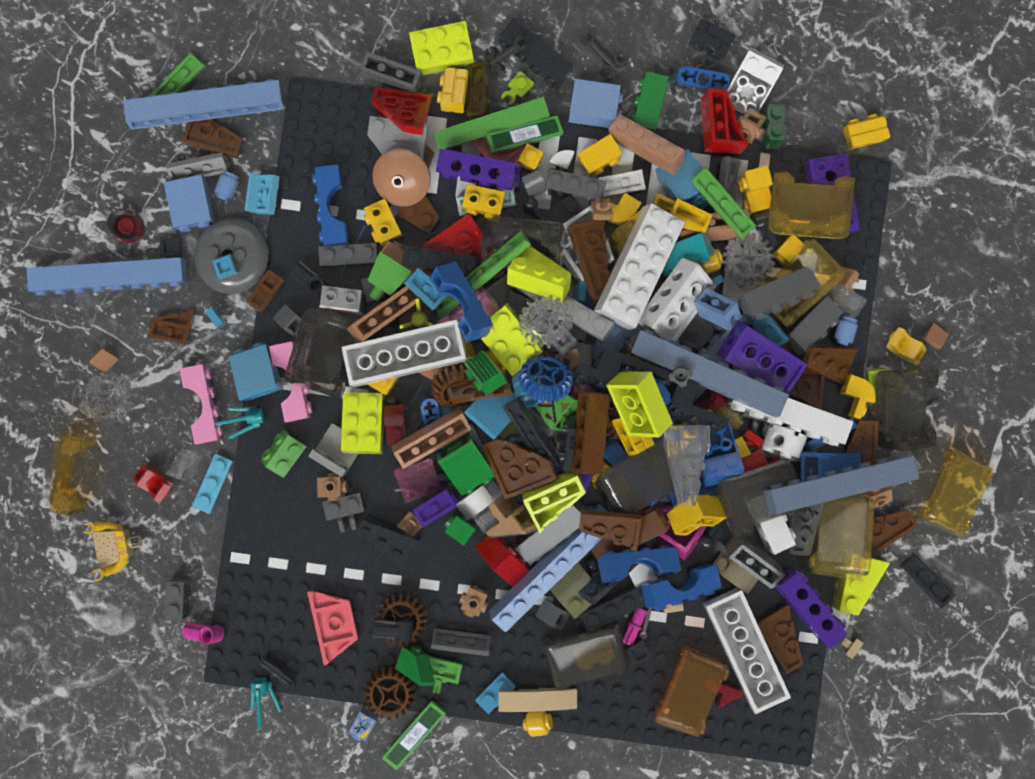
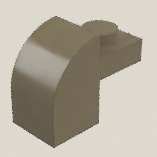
(735, 573)

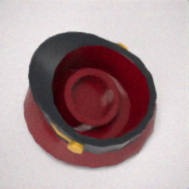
(126, 226)

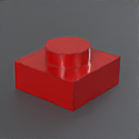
(752, 439)

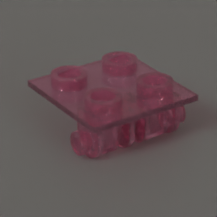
(417, 480)

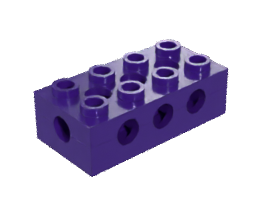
(449, 163)
(835, 167)
(761, 357)
(818, 617)

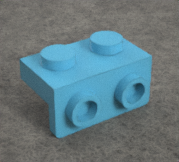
(262, 193)

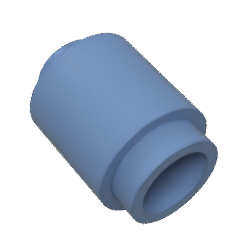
(226, 186)
(846, 331)

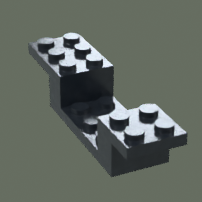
(610, 363)

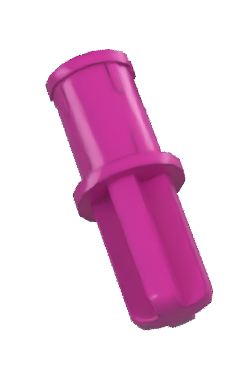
(634, 626)

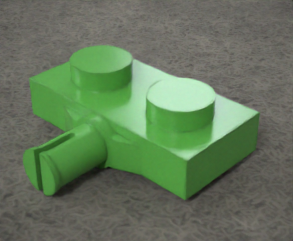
(444, 671)

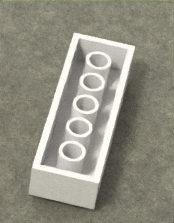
(639, 266)
(404, 353)
(804, 418)
(746, 650)

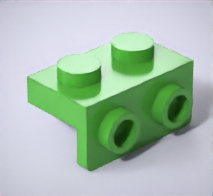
(282, 453)

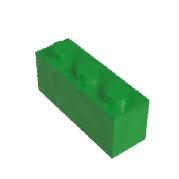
(649, 100)

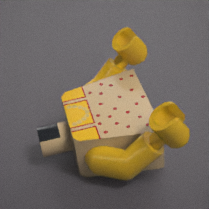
(112, 546)

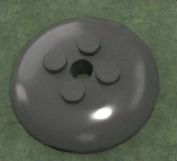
(248, 249)

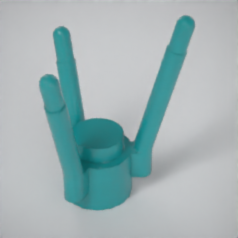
(254, 416)
(259, 689)

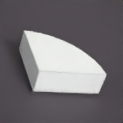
(562, 159)

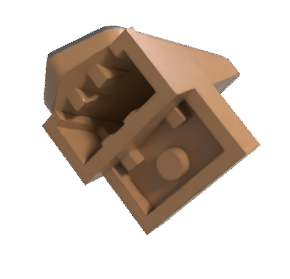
(512, 518)

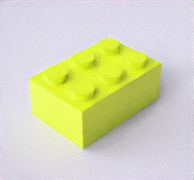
(441, 48)
(508, 342)
(639, 404)
(362, 423)

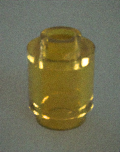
(735, 417)

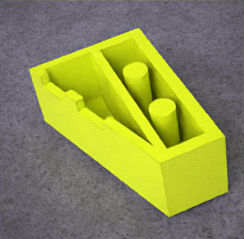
(538, 275)
(553, 498)
(854, 594)

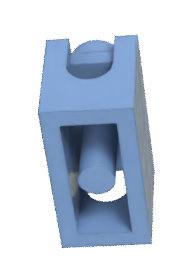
(718, 309)

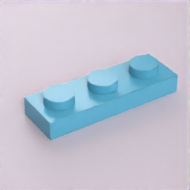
(213, 483)

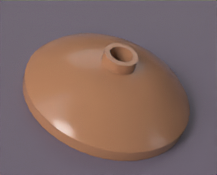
(409, 169)

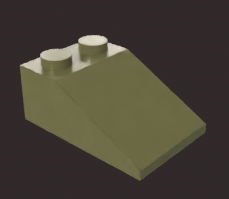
(567, 590)

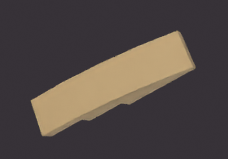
(537, 700)

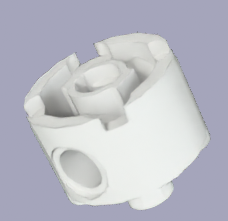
(784, 442)

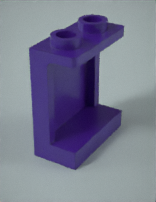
(435, 507)

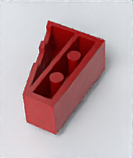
(719, 124)

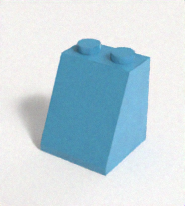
(680, 185)
(254, 372)
(490, 414)

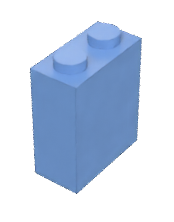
(595, 103)
(189, 203)

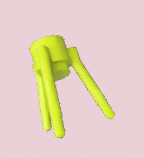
(418, 318)

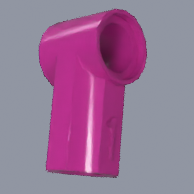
(203, 632)

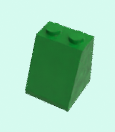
(465, 464)

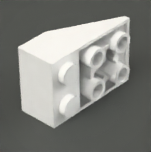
(753, 81)

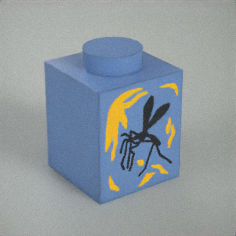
(363, 725)

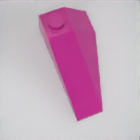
(683, 543)

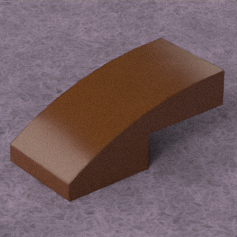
(265, 291)

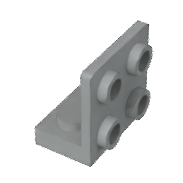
(329, 452)

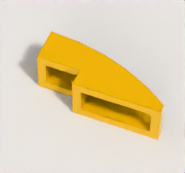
(694, 218)

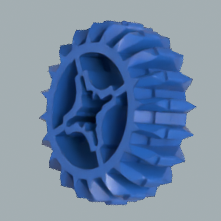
(547, 373)

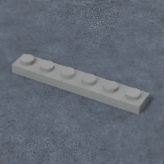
(582, 316)

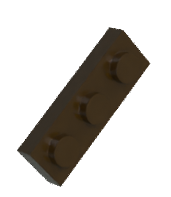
(478, 90)

